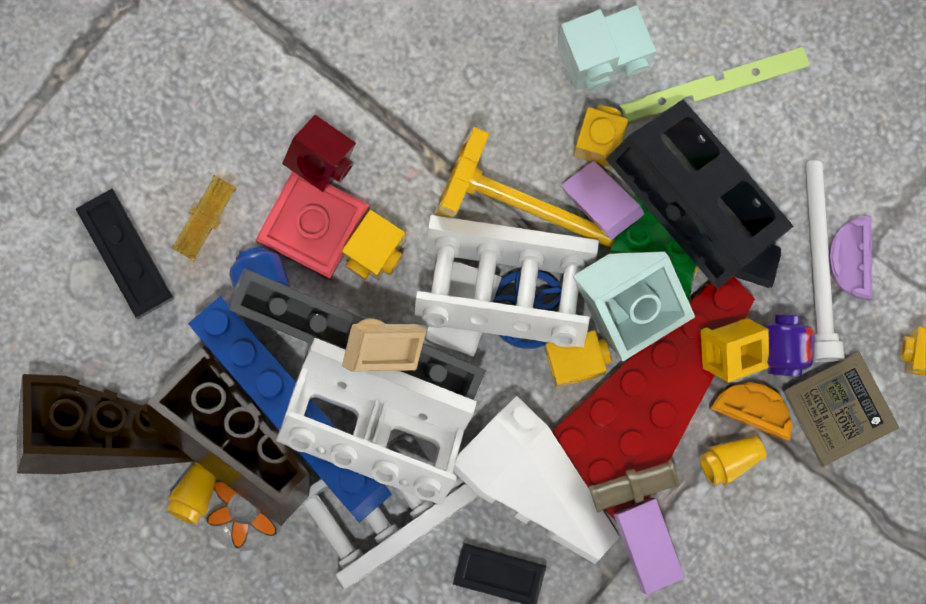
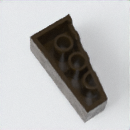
(227, 436)

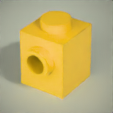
(600, 134)
(374, 247)

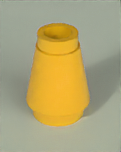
(732, 459)
(192, 495)

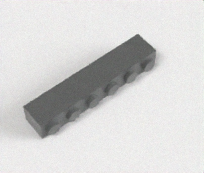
(312, 318)

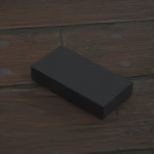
(499, 575)

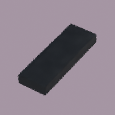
(124, 254)

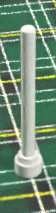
(827, 344)

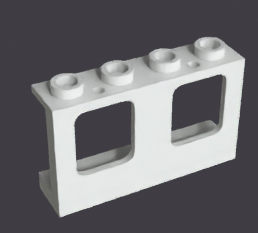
(381, 404)

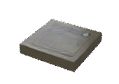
(841, 409)

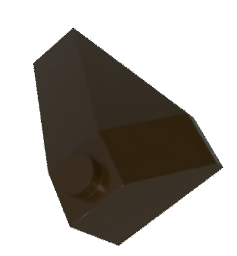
(84, 430)

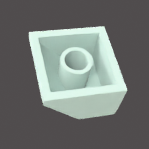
(634, 299)

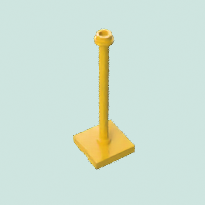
(468, 178)

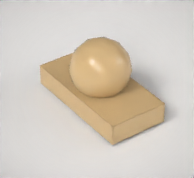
(383, 346)

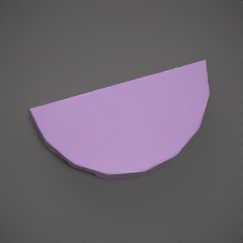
(852, 258)

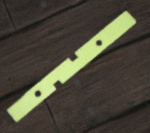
(709, 87)

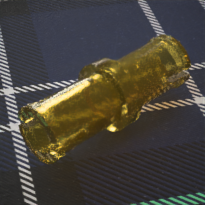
(204, 218)

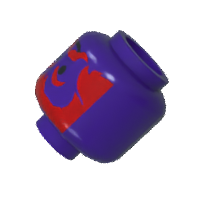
(789, 346)

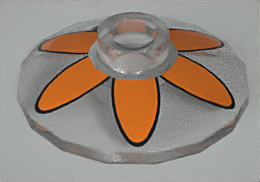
(234, 530)

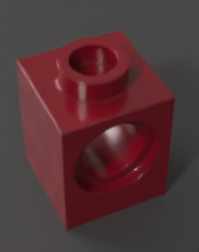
(320, 154)

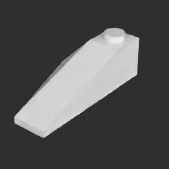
(529, 472)

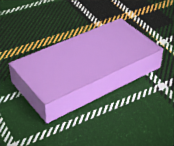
(602, 200)
(649, 545)

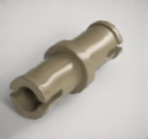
(634, 486)

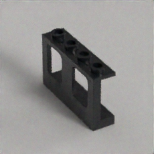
(689, 200)

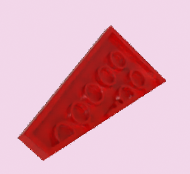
(650, 399)

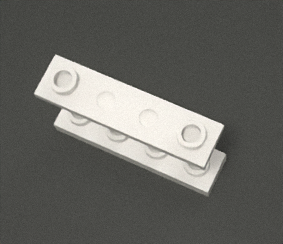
(512, 247)
(389, 537)

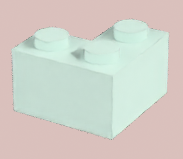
(605, 47)

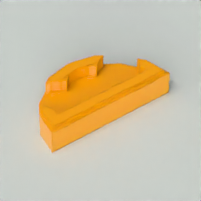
(756, 407)

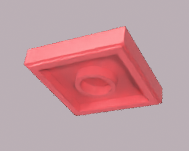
(312, 225)

